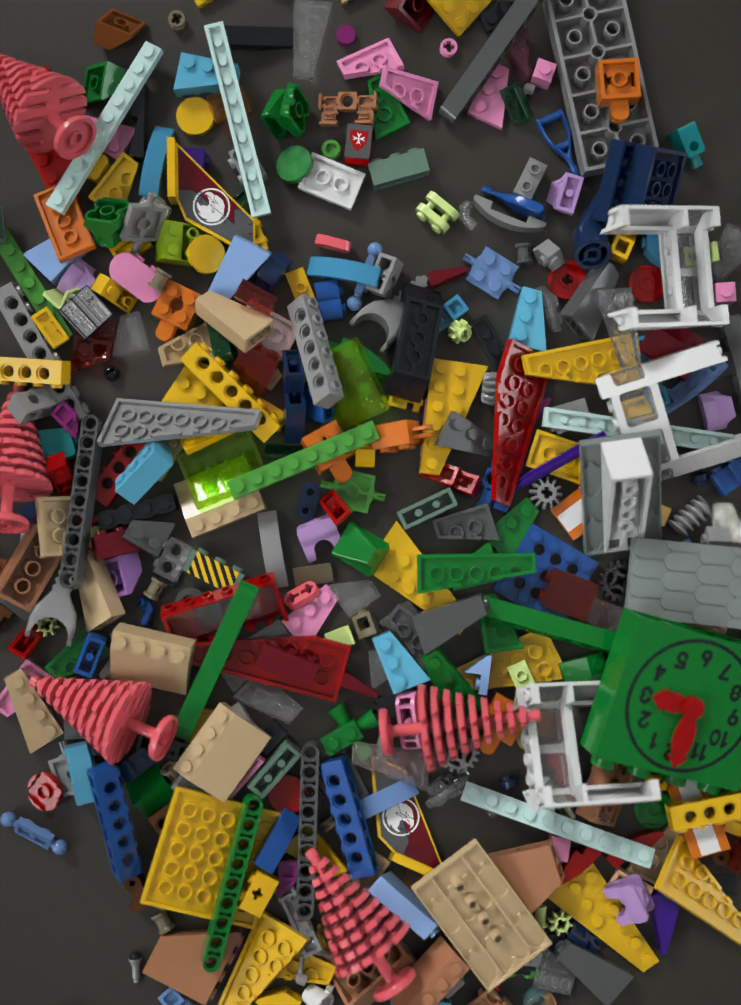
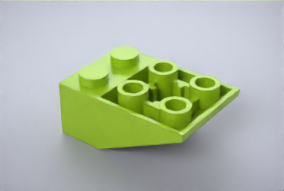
(174, 241)

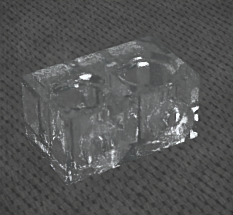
(176, 560)

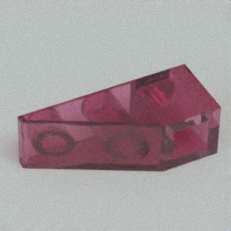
(519, 55)

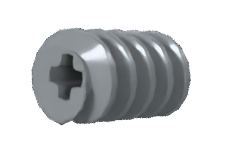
(690, 516)

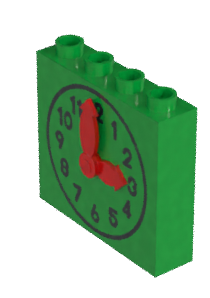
(669, 704)

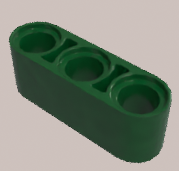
(222, 346)

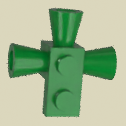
(348, 729)

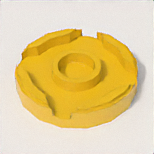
(194, 116)
(205, 254)

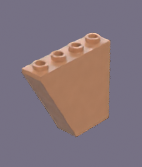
(531, 871)
(179, 964)

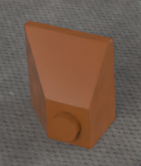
(115, 29)

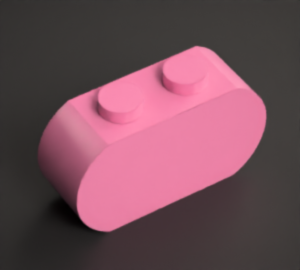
(134, 275)
(407, 712)

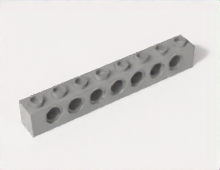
(11, 293)

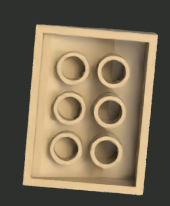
(218, 514)
(151, 657)
(222, 752)

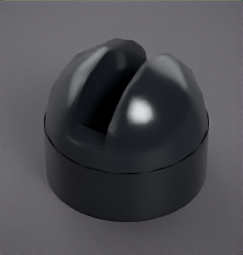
(114, 375)

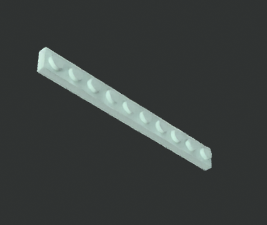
(237, 119)
(105, 127)
(596, 423)
(558, 825)

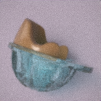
(537, 996)

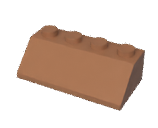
(27, 572)
(605, 814)
(435, 975)
(360, 986)

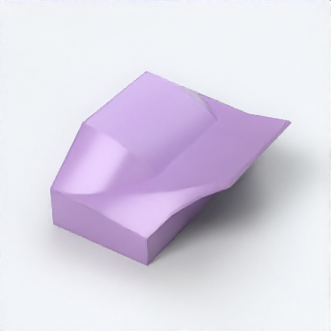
(565, 193)
(77, 276)
(716, 410)

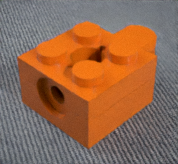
(617, 86)
(174, 310)
(400, 435)
(339, 466)
(508, 739)

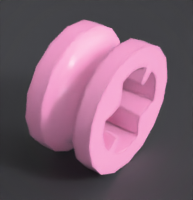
(453, 44)

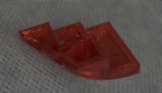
(95, 349)

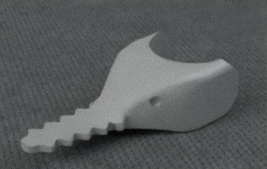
(387, 314)
(56, 605)

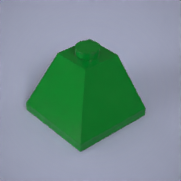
(102, 81)
(583, 668)

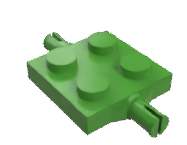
(357, 491)

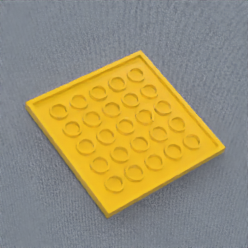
(195, 852)

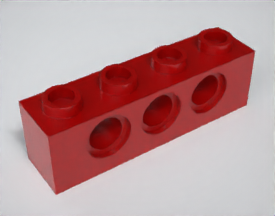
(108, 496)

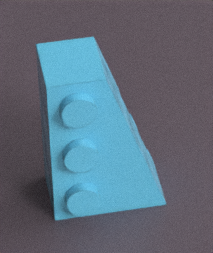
(197, 76)
(529, 320)
(144, 470)
(398, 664)
(80, 758)

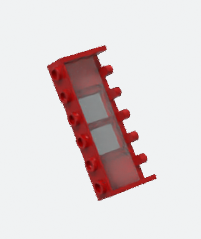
(203, 614)

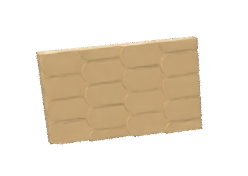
(481, 915)

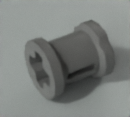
(524, 253)

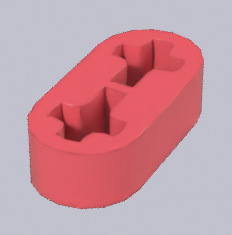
(333, 243)
(301, 595)

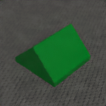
(150, 790)

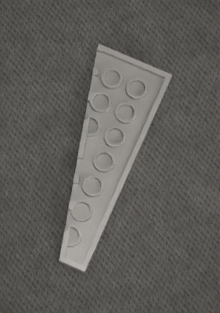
(151, 421)

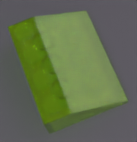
(359, 384)
(214, 465)

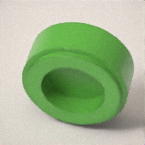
(331, 149)

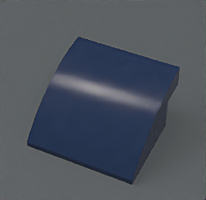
(638, 176)

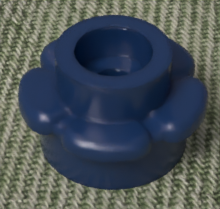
(700, 478)
(509, 782)

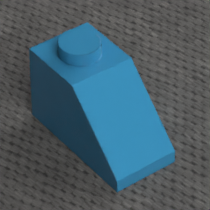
(650, 247)

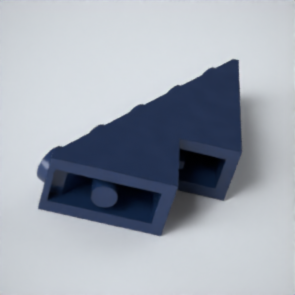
(293, 396)

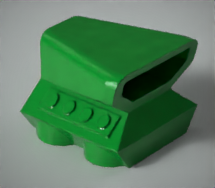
(286, 111)
(107, 220)
(361, 549)

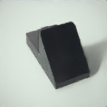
(491, 18)

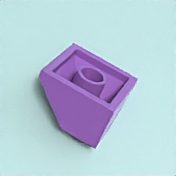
(124, 572)

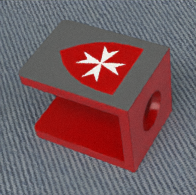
(358, 144)

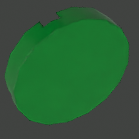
(294, 164)
(652, 814)

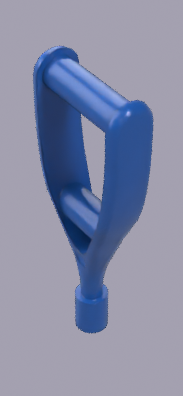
(561, 146)
(518, 203)

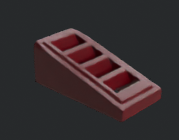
(440, 277)
(354, 684)

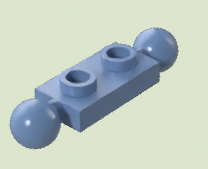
(354, 303)
(34, 833)

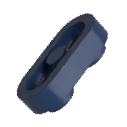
(308, 501)

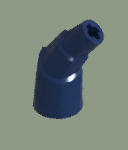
(590, 247)

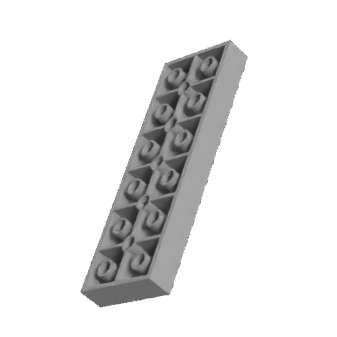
(579, 37)

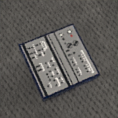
(86, 312)

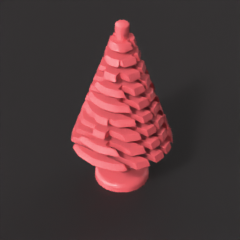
(45, 109)
(21, 468)
(108, 714)
(433, 726)
(359, 928)

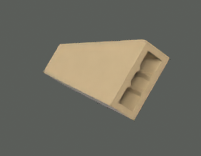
(233, 320)
(99, 596)

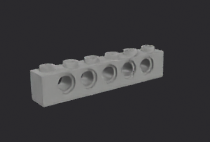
(315, 351)

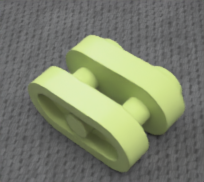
(438, 223)

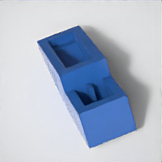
(277, 841)

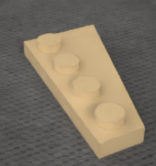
(33, 713)

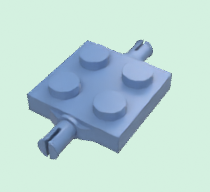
(492, 273)

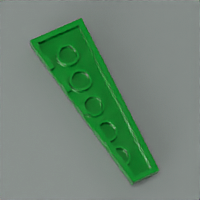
(456, 570)

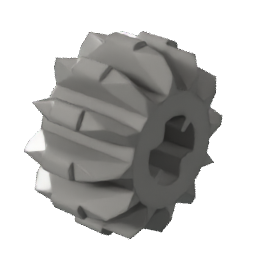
(489, 388)
(550, 488)

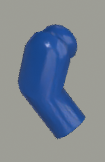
(147, 608)

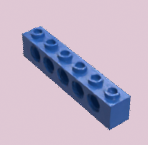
(121, 867)
(356, 867)

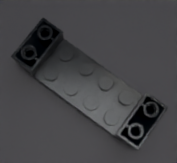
(415, 343)

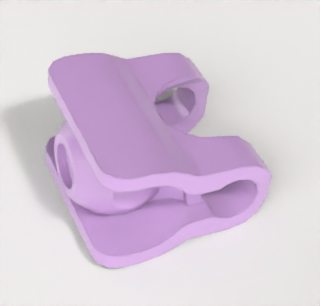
(314, 531)
(635, 897)

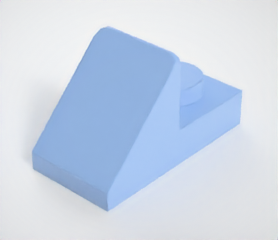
(481, 667)

